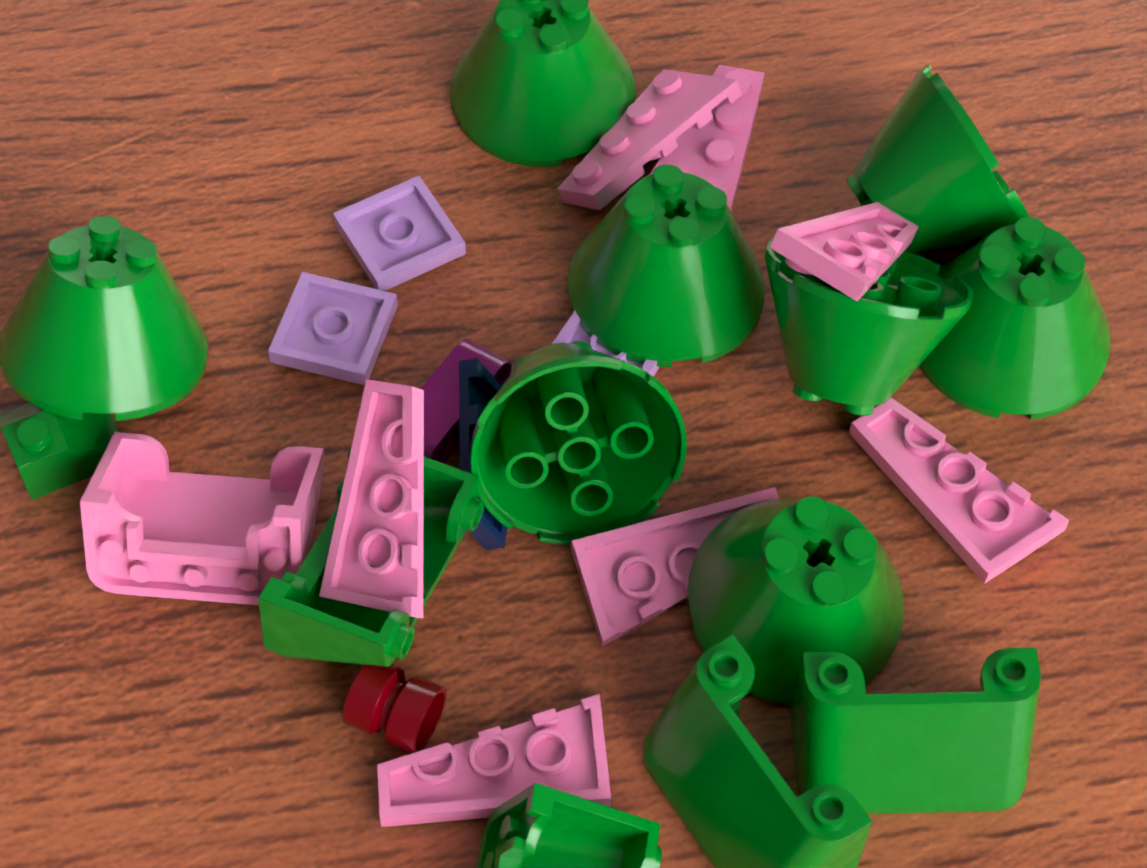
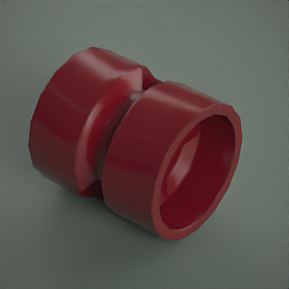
(401, 708)

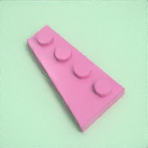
(645, 133)
(721, 145)
(846, 247)
(966, 504)
(380, 513)
(646, 565)
(481, 774)

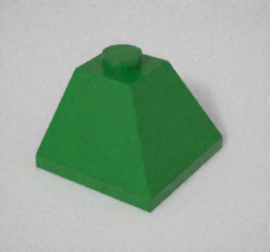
(54, 448)

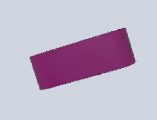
(442, 397)

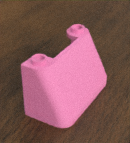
(193, 531)

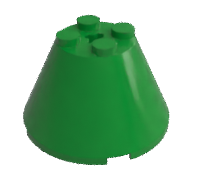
(541, 82)
(935, 170)
(668, 273)
(103, 328)
(1032, 328)
(867, 346)
(576, 444)
(794, 583)

